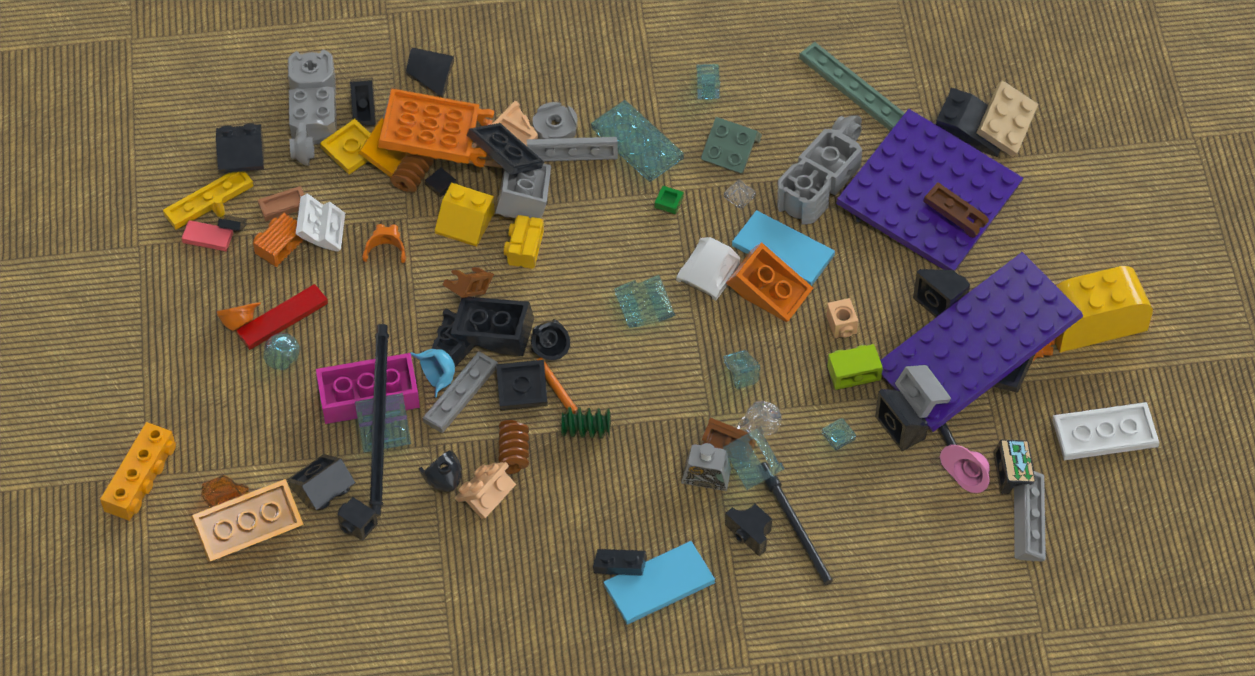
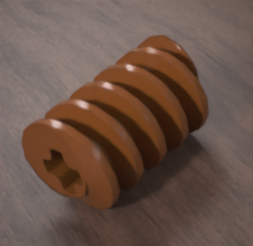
(410, 172)
(513, 445)

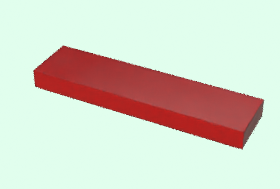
(282, 316)

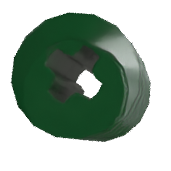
(586, 422)

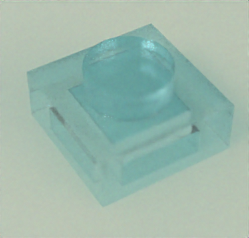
(838, 434)

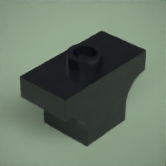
(750, 527)

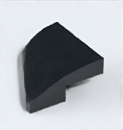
(430, 69)
(454, 347)

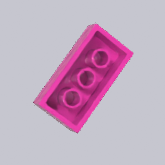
(355, 382)

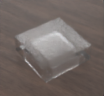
(739, 194)

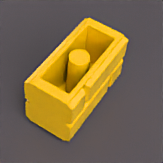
(524, 241)

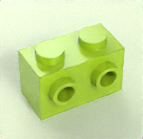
(854, 366)

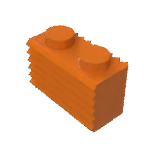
(277, 240)

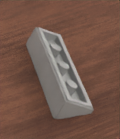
(1030, 520)

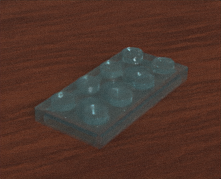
(638, 140)

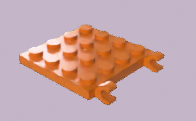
(432, 127)

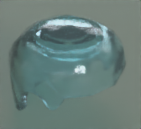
(281, 351)

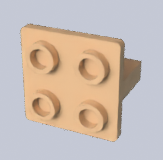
(486, 488)

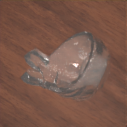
(763, 415)

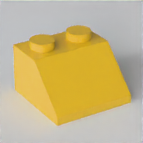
(464, 214)

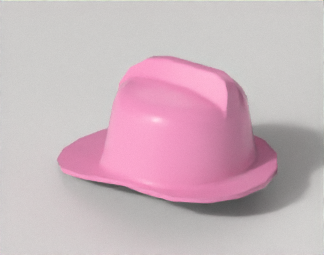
(966, 467)

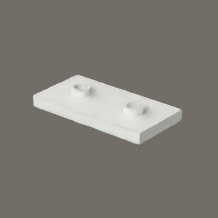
(1105, 431)

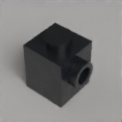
(356, 518)

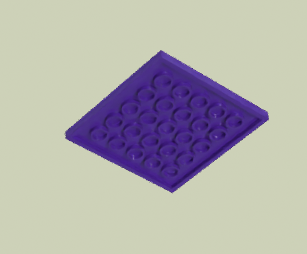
(905, 168)

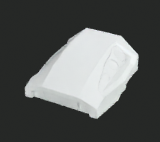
(709, 267)

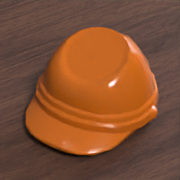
(238, 316)

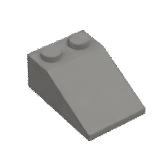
(524, 193)

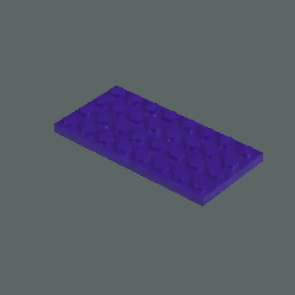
(985, 335)

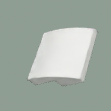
(320, 223)

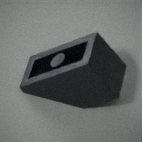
(363, 101)

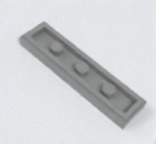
(574, 148)
(460, 392)

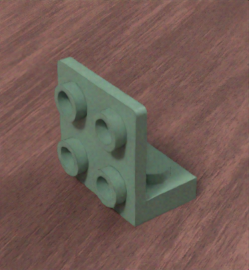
(730, 145)

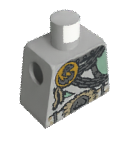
(707, 467)

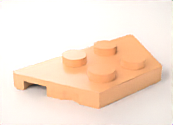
(517, 124)

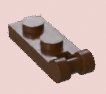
(956, 209)

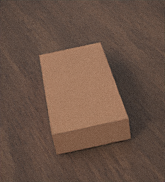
(279, 203)

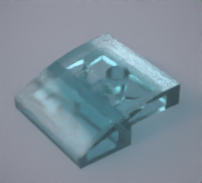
(644, 302)
(395, 422)

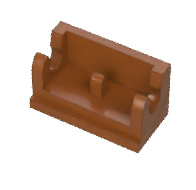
(469, 284)
(722, 434)

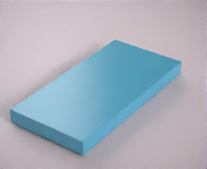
(797, 250)
(663, 583)

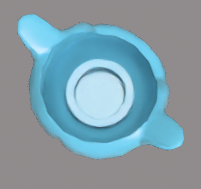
(437, 367)

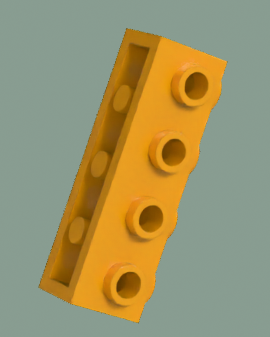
(138, 471)

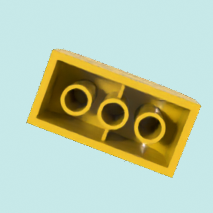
(1110, 305)

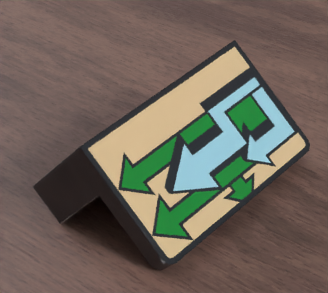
(1013, 464)

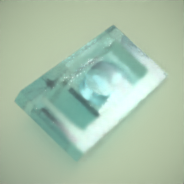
(743, 368)

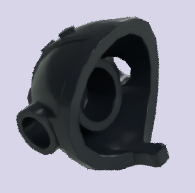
(550, 340)
(446, 478)

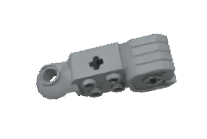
(311, 102)
(821, 169)

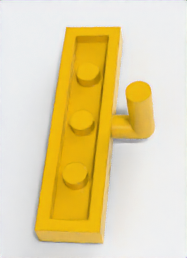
(207, 199)

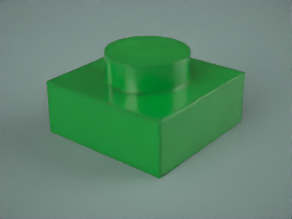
(669, 199)

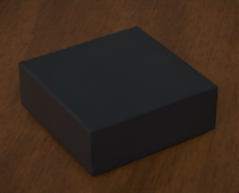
(440, 181)
(232, 222)

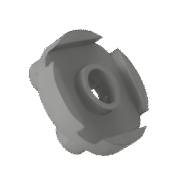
(554, 111)

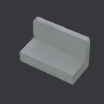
(921, 389)

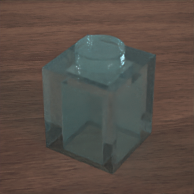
(708, 81)

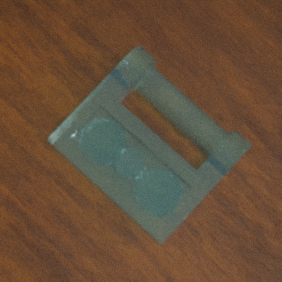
(747, 463)

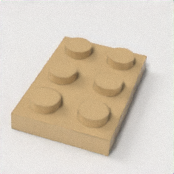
(1007, 118)

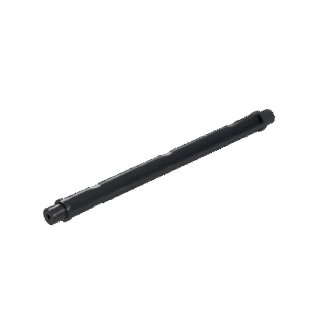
(379, 409)

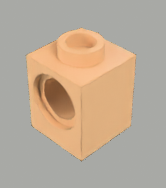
(839, 311)

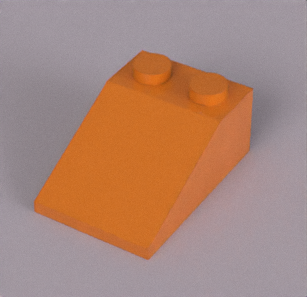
(769, 283)

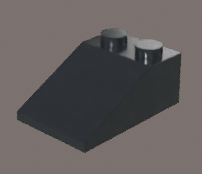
(962, 118)
(494, 324)

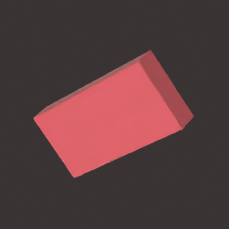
(207, 235)

